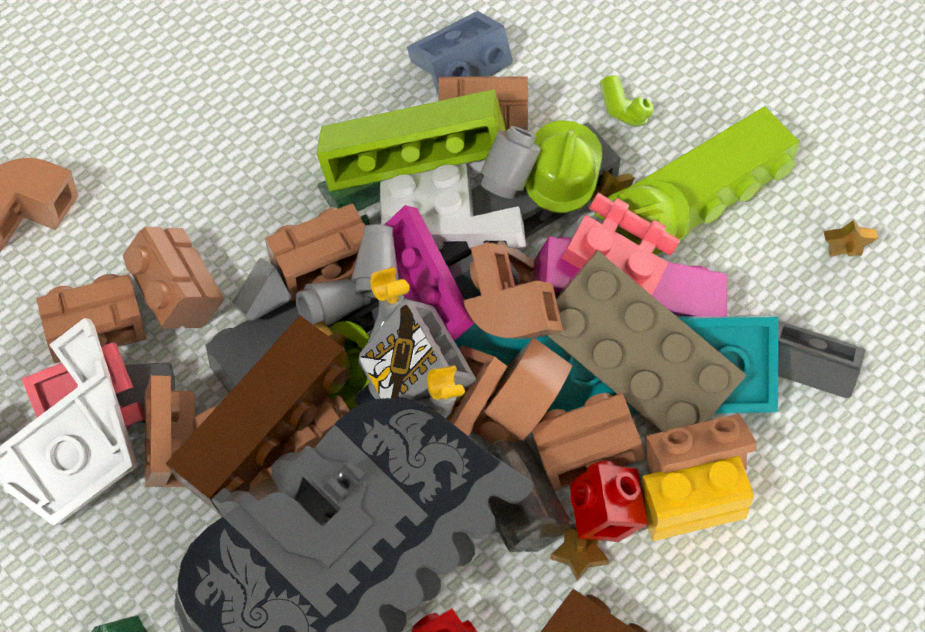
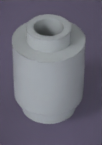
(509, 162)

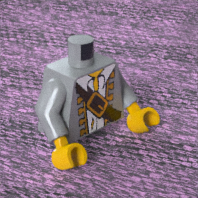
(411, 351)

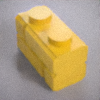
(696, 497)

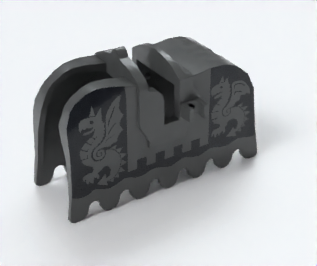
(400, 511)

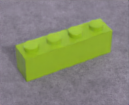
(409, 140)
(731, 165)

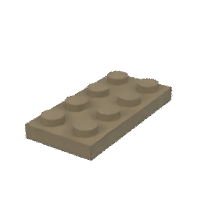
(641, 347)

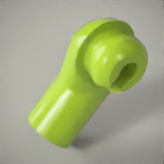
(621, 108)

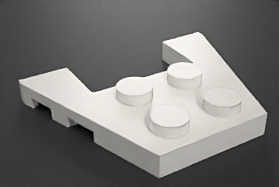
(447, 206)
(74, 445)

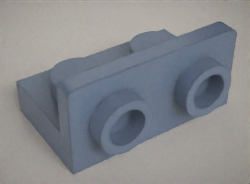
(463, 49)

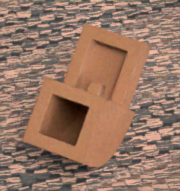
(35, 192)
(509, 309)
(522, 394)

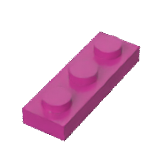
(426, 271)

